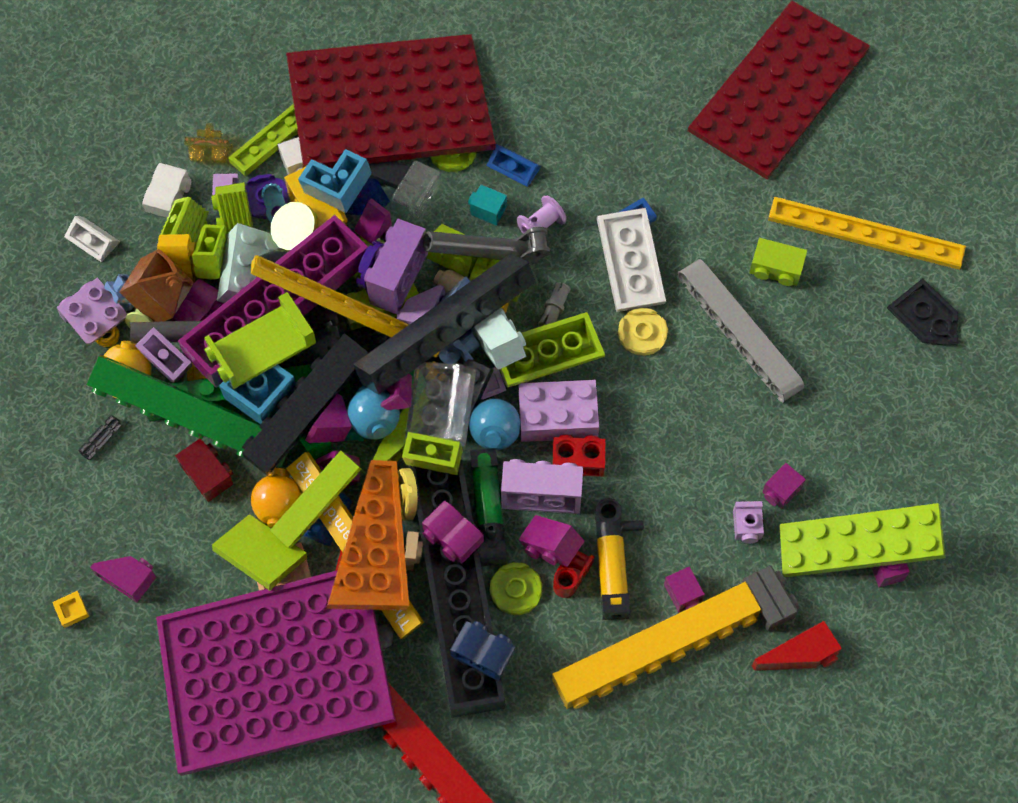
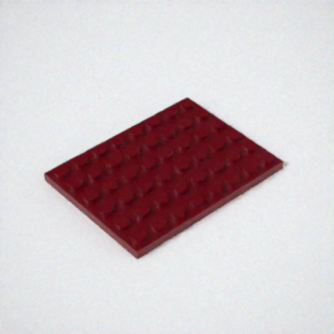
(390, 100)

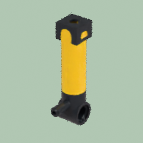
(611, 556)

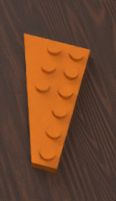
(374, 555)

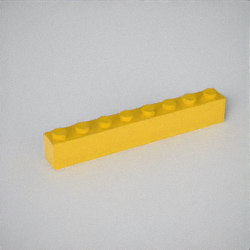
(656, 645)

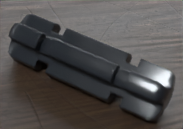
(99, 437)

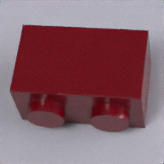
(204, 469)

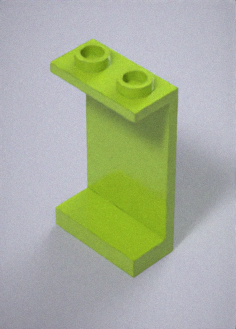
(261, 343)

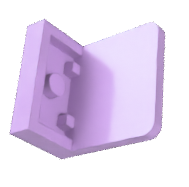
(91, 311)

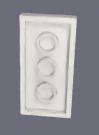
(631, 260)

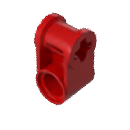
(573, 572)

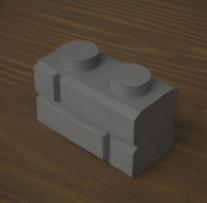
(772, 597)

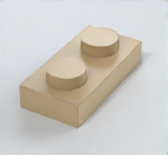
(412, 550)

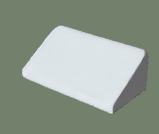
(91, 238)

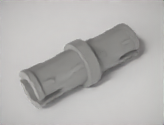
(554, 305)

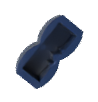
(483, 650)

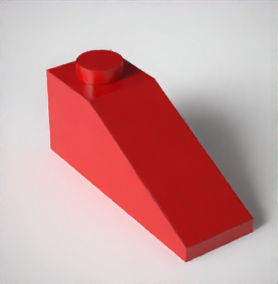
(805, 650)

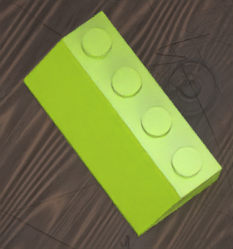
(554, 349)

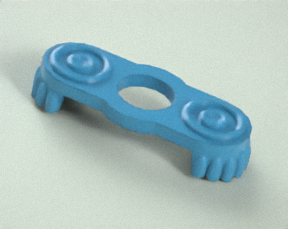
(272, 198)

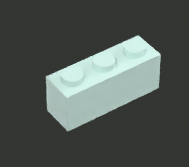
(500, 339)

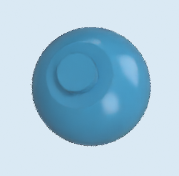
(368, 416)
(495, 424)

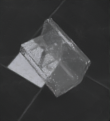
(417, 188)

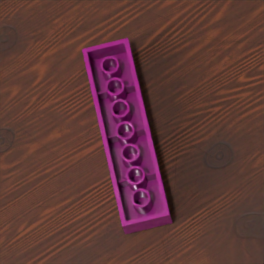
(325, 256)

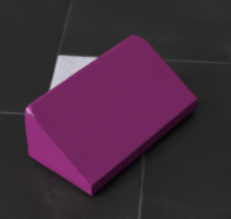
(400, 394)

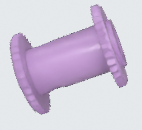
(544, 216)

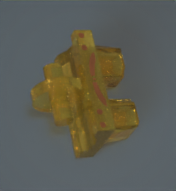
(218, 146)

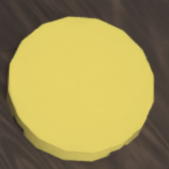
(636, 335)
(408, 493)

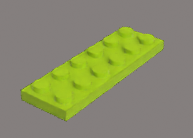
(862, 540)

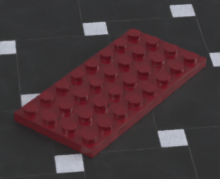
(778, 89)

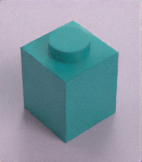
(487, 204)

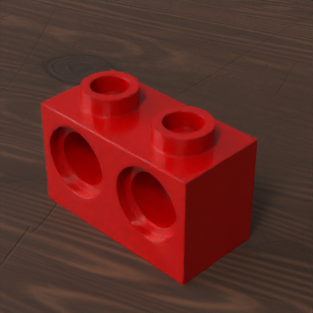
(578, 448)

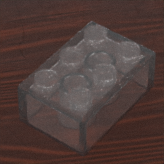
(441, 401)

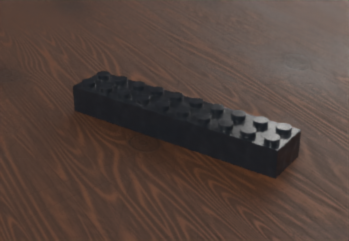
(456, 596)

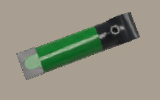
(488, 506)

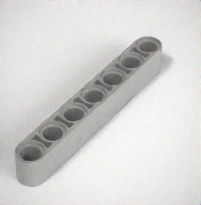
(742, 330)

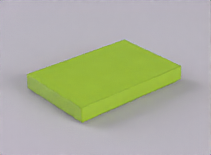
(258, 552)

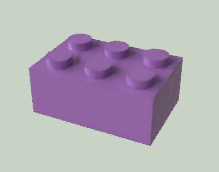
(396, 266)

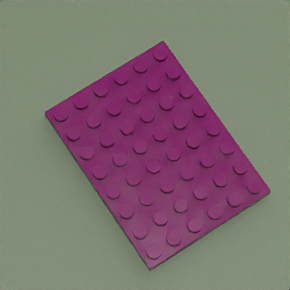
(270, 673)

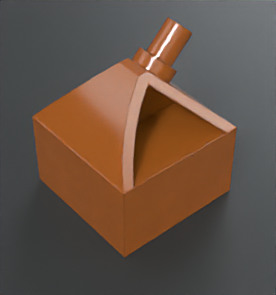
(157, 286)

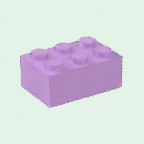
(558, 410)
(541, 486)

